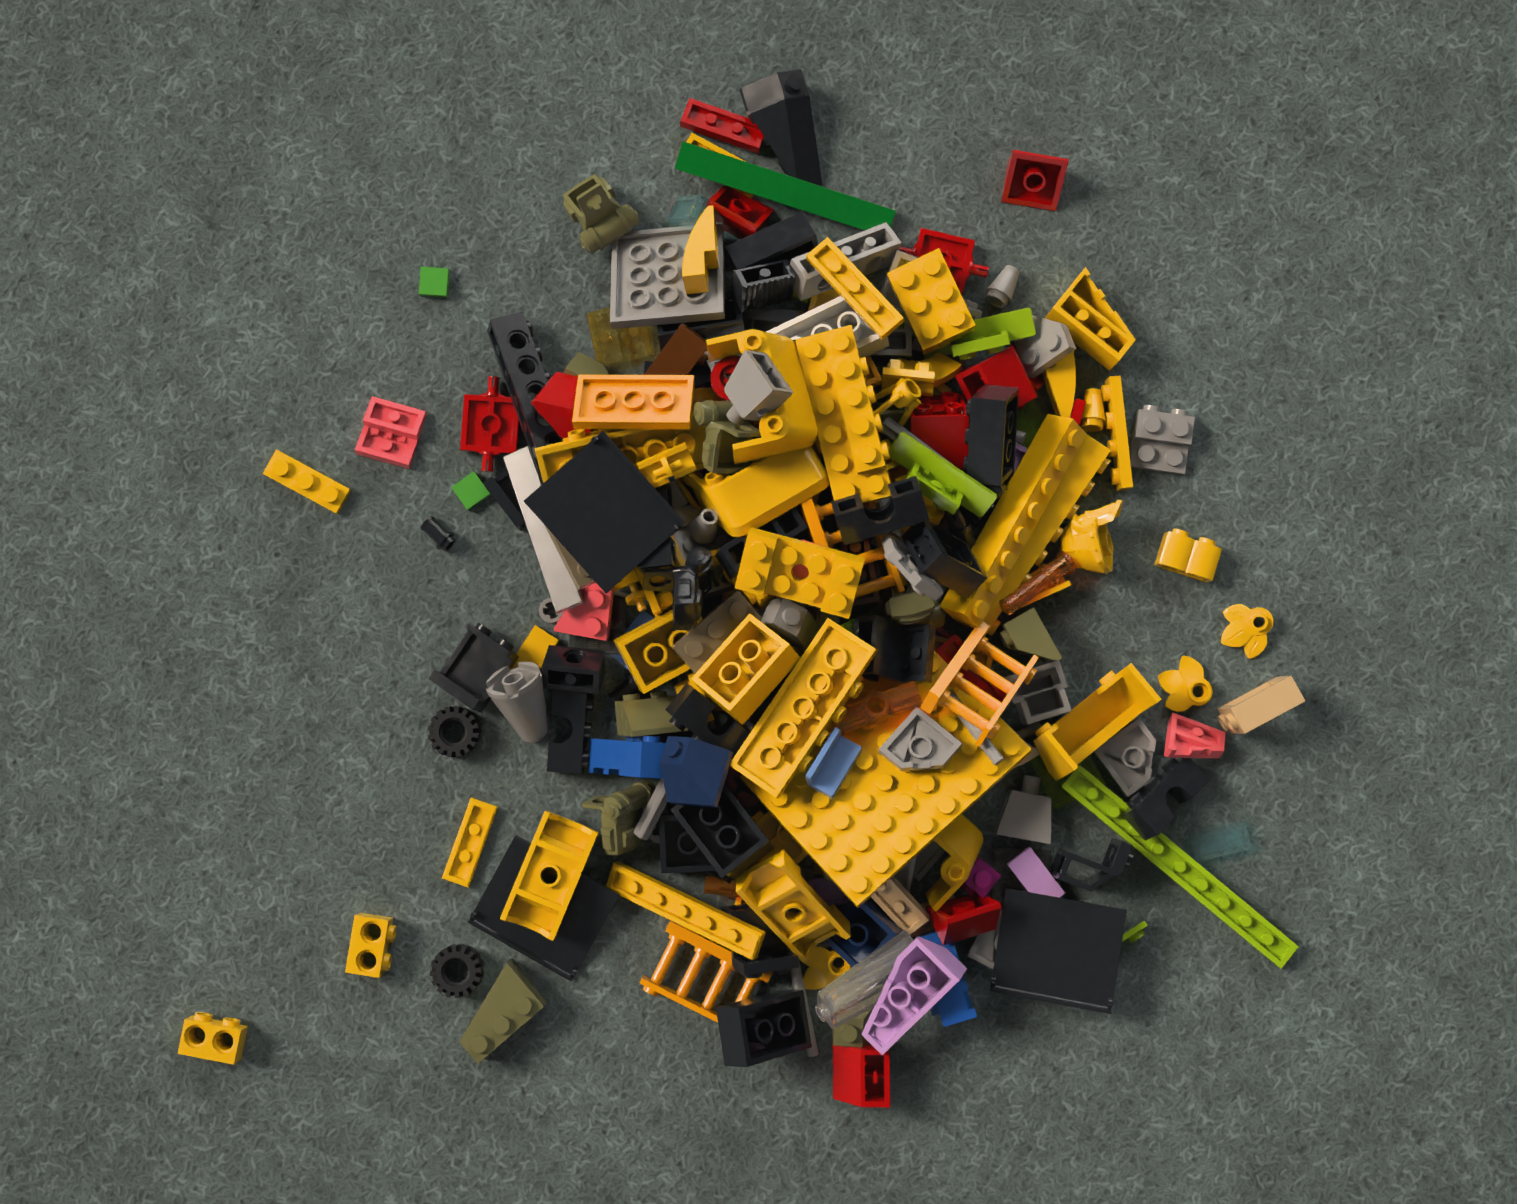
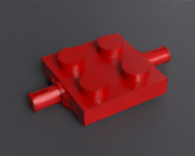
(956, 253)
(489, 424)

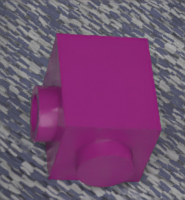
(980, 879)

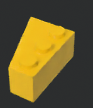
(1092, 321)

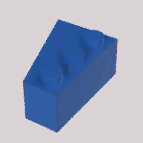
(629, 757)
(955, 1004)

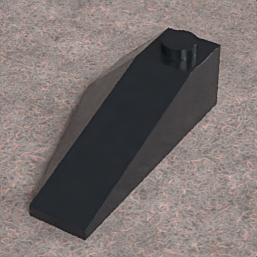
(785, 118)

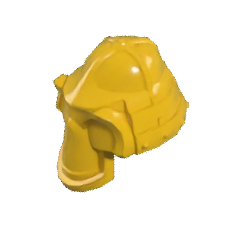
(1089, 540)

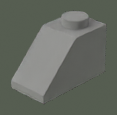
(790, 622)

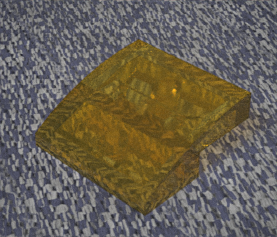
(620, 344)

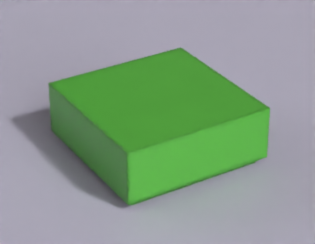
(434, 282)
(471, 491)

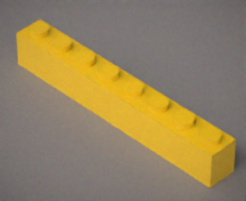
(1075, 482)
(1017, 514)

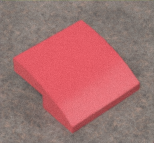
(390, 432)

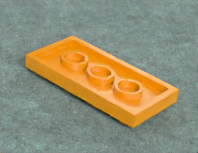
(633, 402)

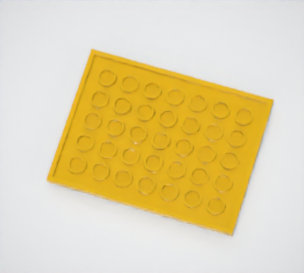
(886, 813)

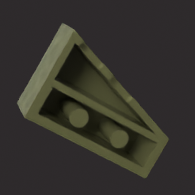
(502, 1013)

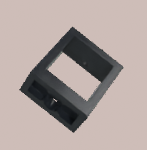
(944, 557)

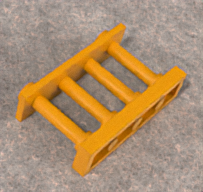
(812, 516)
(954, 678)
(704, 948)

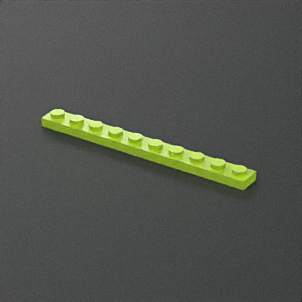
(1182, 869)

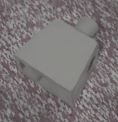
(755, 388)
(1026, 813)

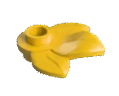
(1243, 631)
(1181, 685)
(821, 968)

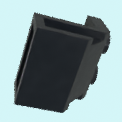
(903, 650)
(1115, 860)
(773, 952)

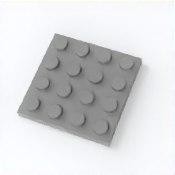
(650, 284)

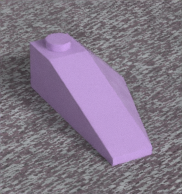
(914, 986)

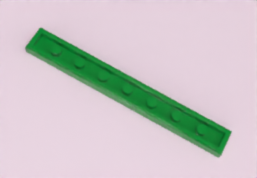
(781, 188)

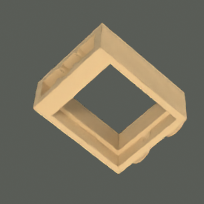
(1260, 705)

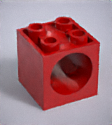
(942, 425)

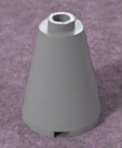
(521, 699)

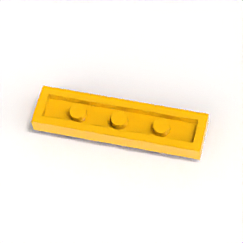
(855, 288)
(1116, 422)

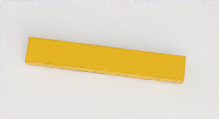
(686, 910)

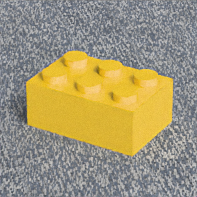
(931, 301)
(650, 652)
(746, 668)

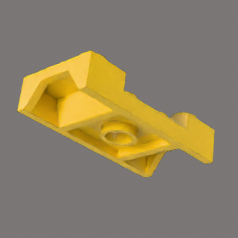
(769, 565)
(557, 845)
(777, 887)

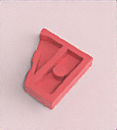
(590, 618)
(1192, 739)

